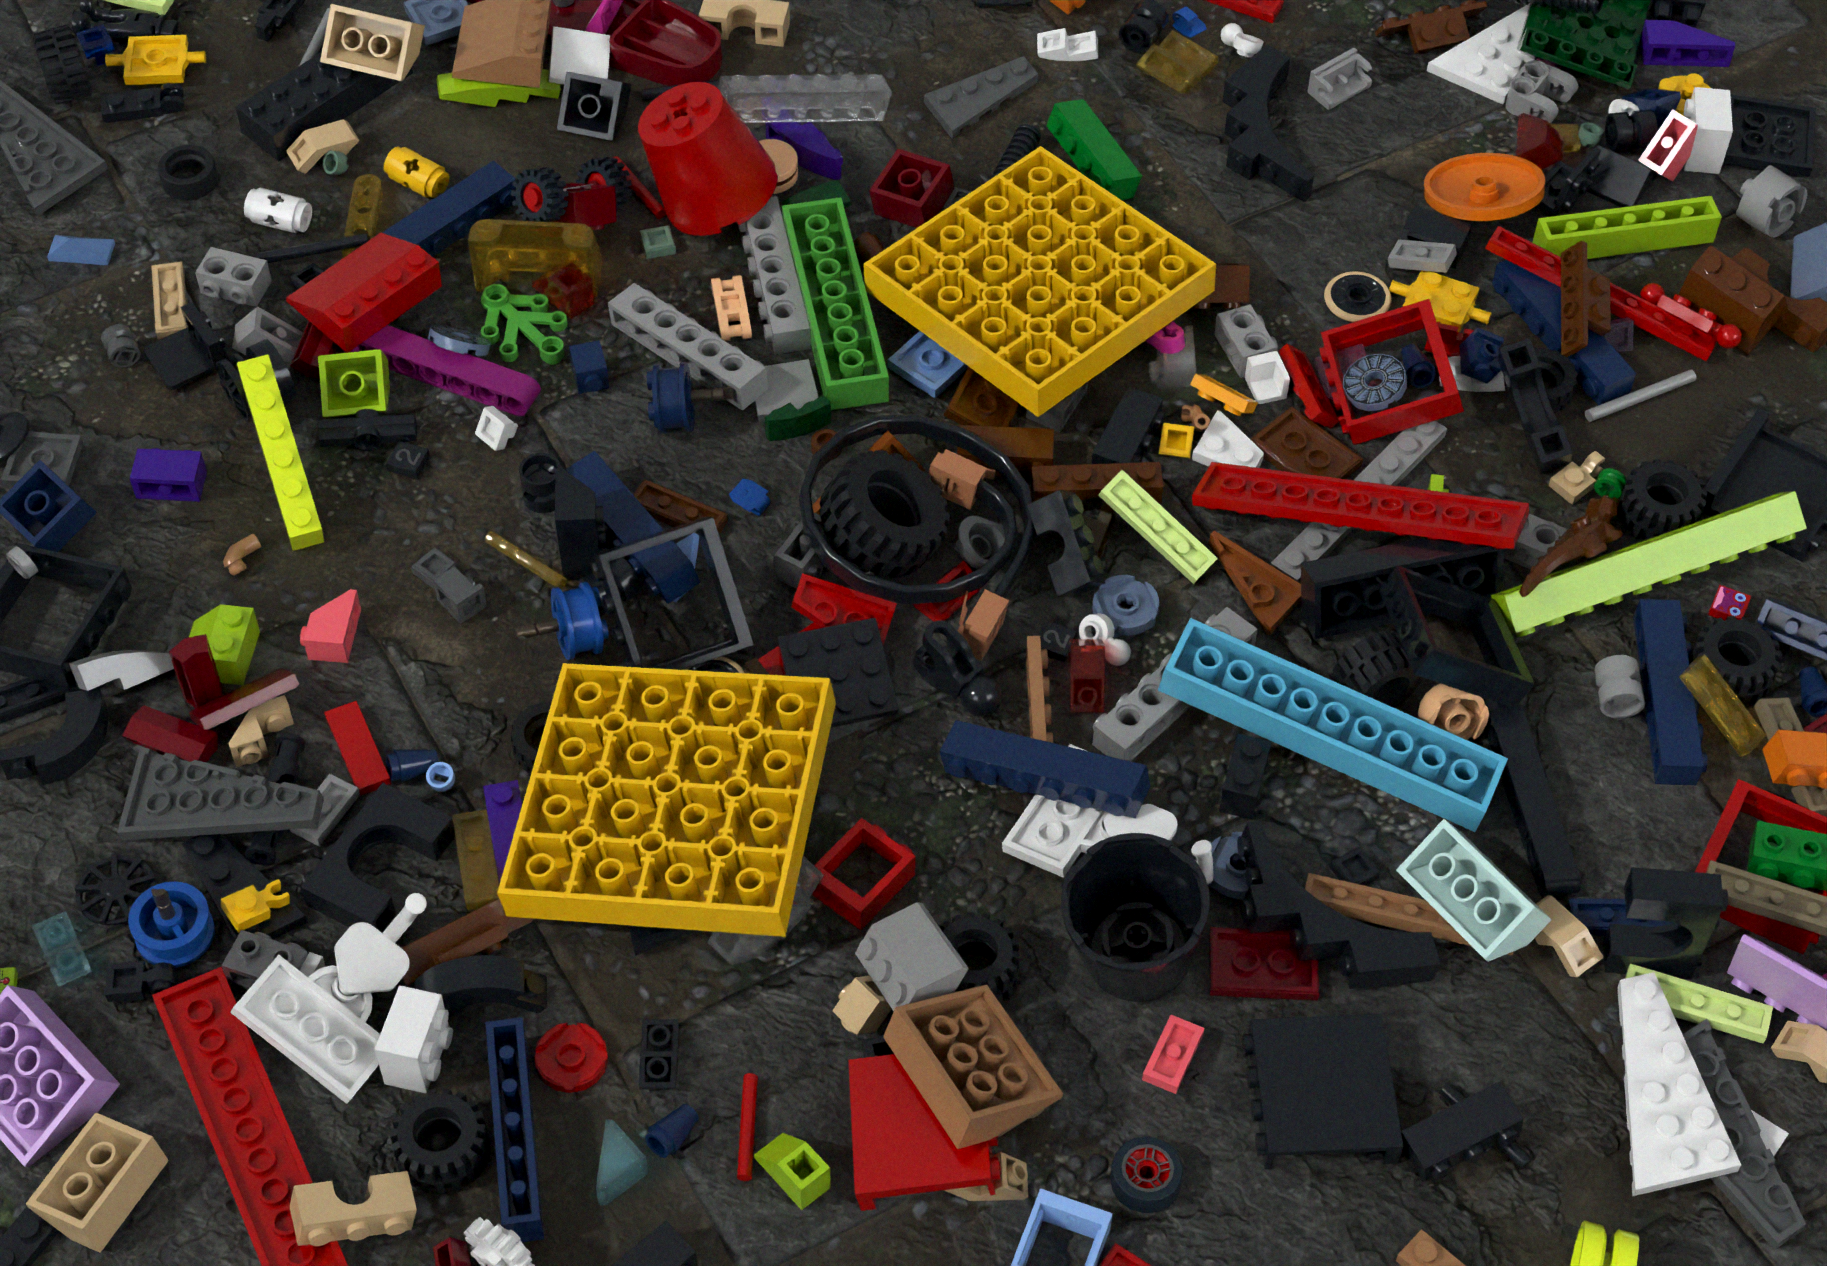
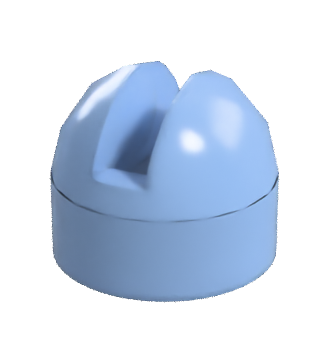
(443, 771)

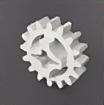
(496, 1245)

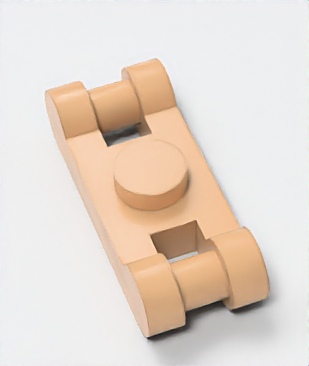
(731, 307)

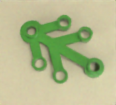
(498, 300)

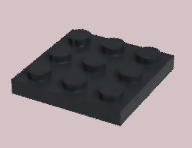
(1771, 135)
(852, 660)

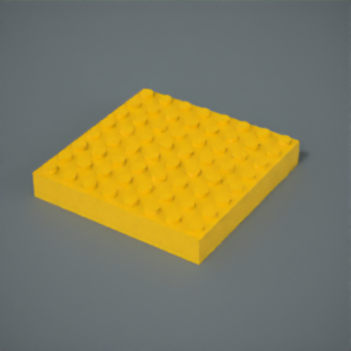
(1039, 279)
(670, 799)

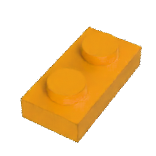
(1212, 389)

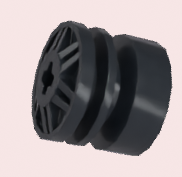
(232, 383)

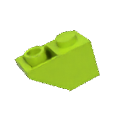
(795, 1168)

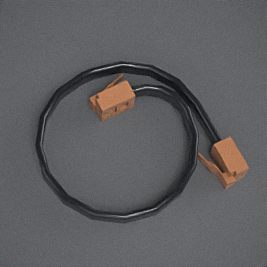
(961, 483)

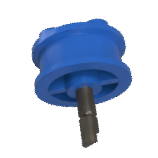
(574, 621)
(171, 924)

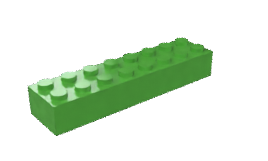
(836, 304)

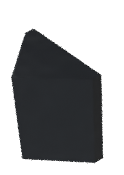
(1620, 179)

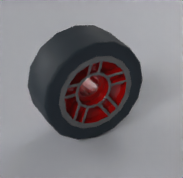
(1137, 1158)

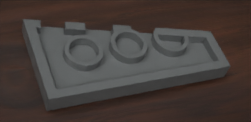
(970, 98)

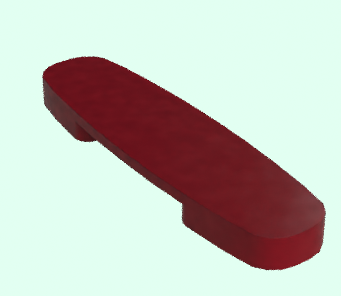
(651, 39)

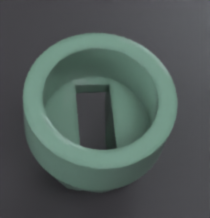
(1590, 134)
(329, 162)

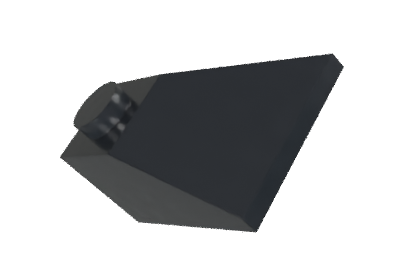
(593, 105)

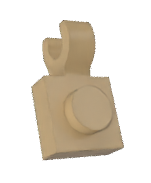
(1577, 481)

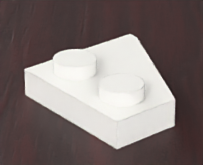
(1226, 444)

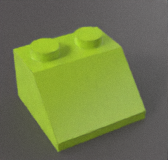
(353, 382)
(232, 639)

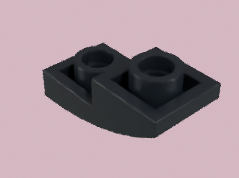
(659, 1054)

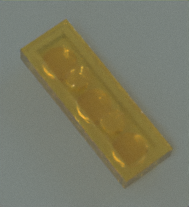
(1722, 705)
(476, 858)

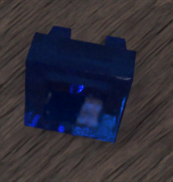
(95, 43)

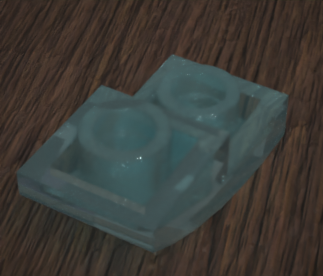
(61, 948)

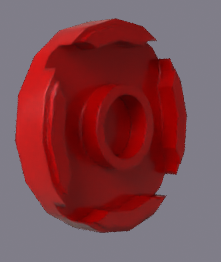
(571, 1057)

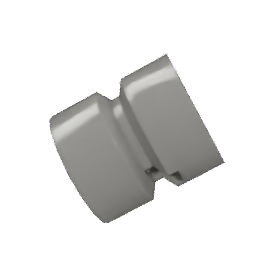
(1619, 686)

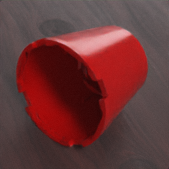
(704, 159)

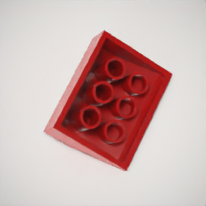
(367, 289)

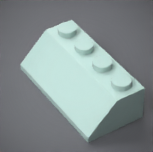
(1472, 893)

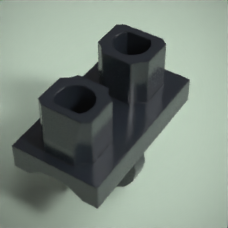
(1689, 9)

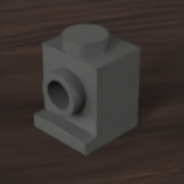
(459, 594)

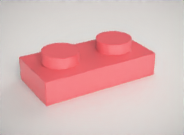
(1173, 1054)

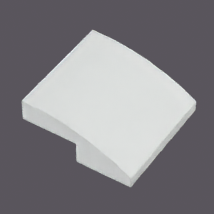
(578, 53)

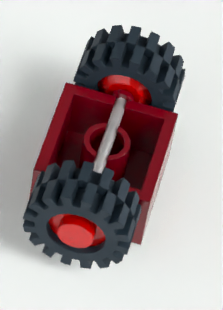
(588, 201)

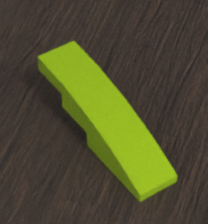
(489, 93)

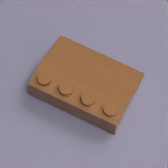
(503, 42)
(970, 1064)

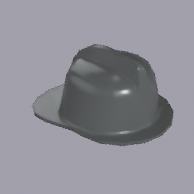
(981, 540)

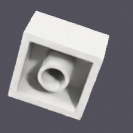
(1713, 115)
(413, 1039)

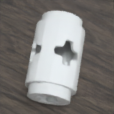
(291, 214)

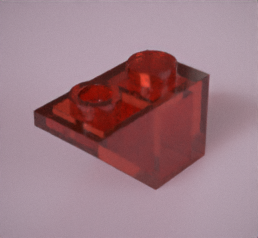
(1538, 141)
(567, 288)
(1086, 675)

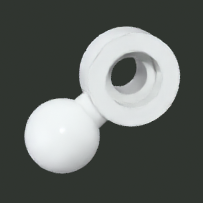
(1246, 44)
(1116, 650)

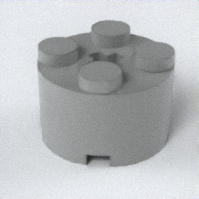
(1771, 201)

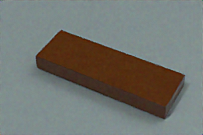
(674, 507)

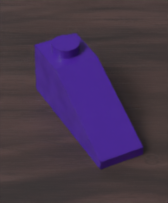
(1682, 45)
(503, 811)

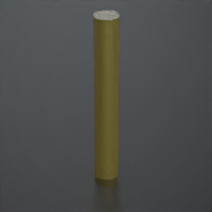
(525, 560)

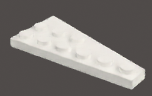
(1487, 59)
(1668, 1107)

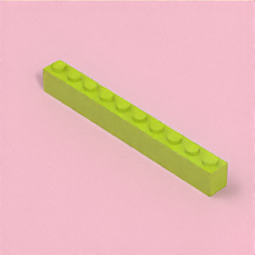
(1652, 561)

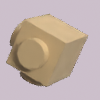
(861, 1006)

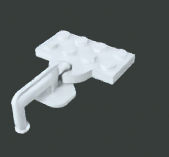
(1057, 831)
(322, 1023)

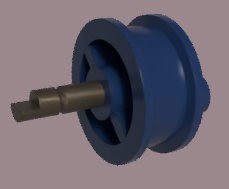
(675, 397)

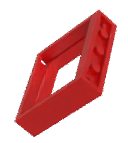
(1375, 330)
(1772, 810)

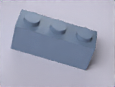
(1809, 264)

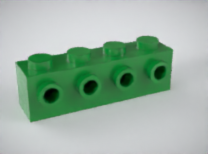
(1093, 148)
(1789, 855)

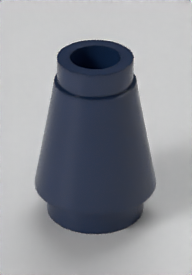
(1417, 366)
(1813, 692)
(409, 763)
(670, 1131)

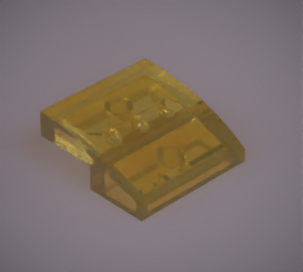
(1178, 62)

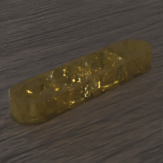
(358, 200)

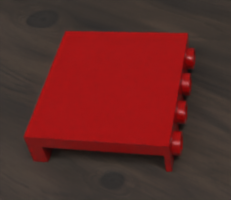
(901, 1141)

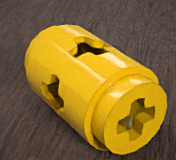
(416, 172)

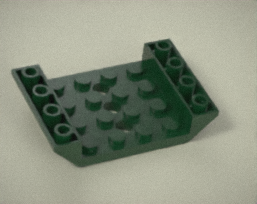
(1588, 49)

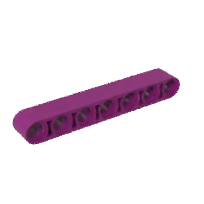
(454, 371)

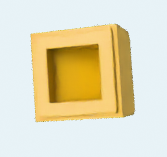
(1176, 440)

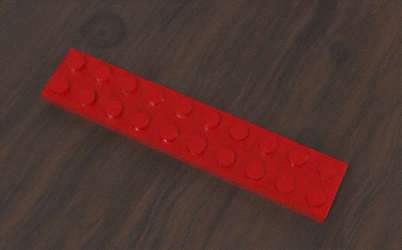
(1362, 505)
(241, 1116)

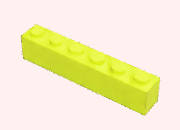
(280, 452)

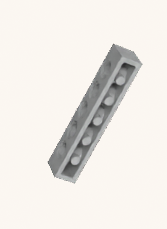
(775, 280)
(682, 339)
(1149, 721)

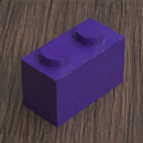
(168, 474)

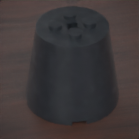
(1132, 893)

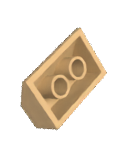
(371, 42)
(98, 1181)

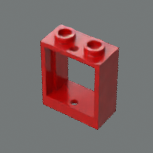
(844, 900)

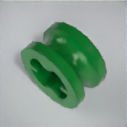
(1610, 483)

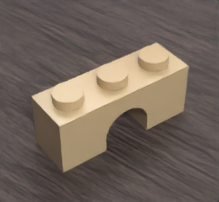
(766, 17)
(323, 1217)

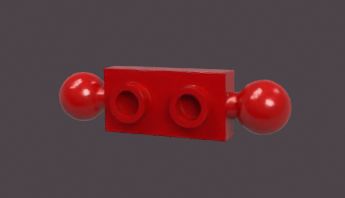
(1727, 335)

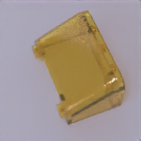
(531, 246)

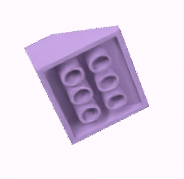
(1781, 980)
(45, 1077)

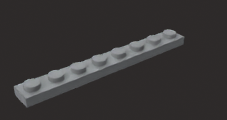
(1387, 468)

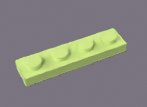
(1157, 526)
(1723, 1010)

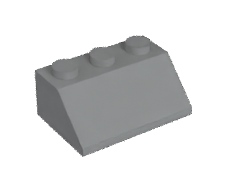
(910, 957)

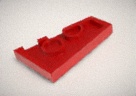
(834, 604)

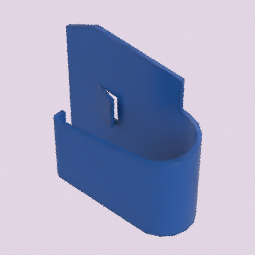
(1186, 19)
(753, 499)

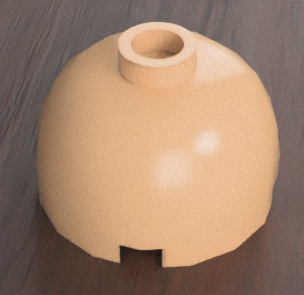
(1454, 711)

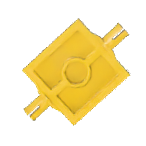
(155, 59)
(1450, 299)

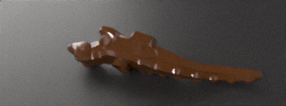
(1584, 538)

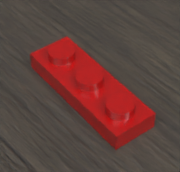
(1308, 387)

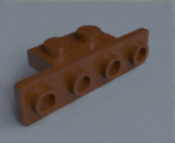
(1435, 29)
(1583, 300)
(461, 938)

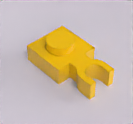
(252, 907)

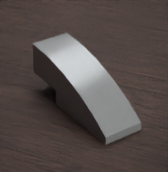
(123, 667)

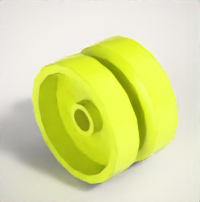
(1591, 1247)

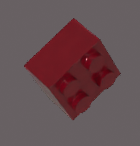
(911, 188)

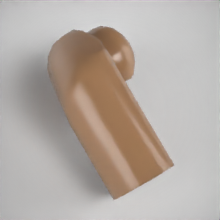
(1196, 416)
(239, 550)

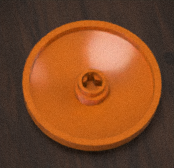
(1484, 186)

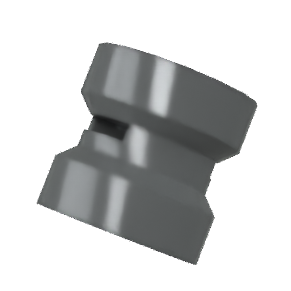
(120, 345)

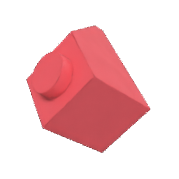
(1670, 146)
(332, 629)

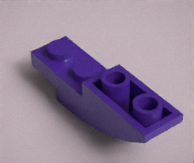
(810, 145)

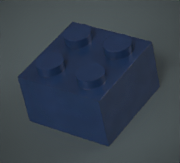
(45, 508)

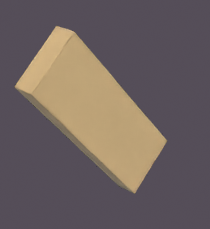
(169, 297)

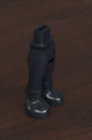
(122, 22)

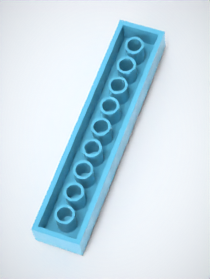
(1333, 724)

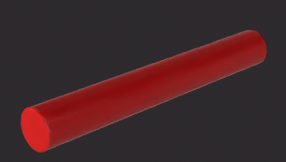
(643, 193)
(747, 1127)

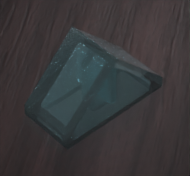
(619, 1164)

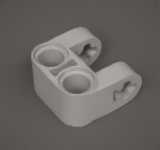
(1532, 83)

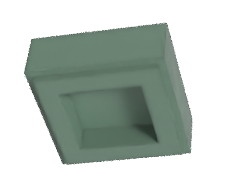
(658, 242)

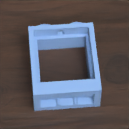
(1068, 1215)

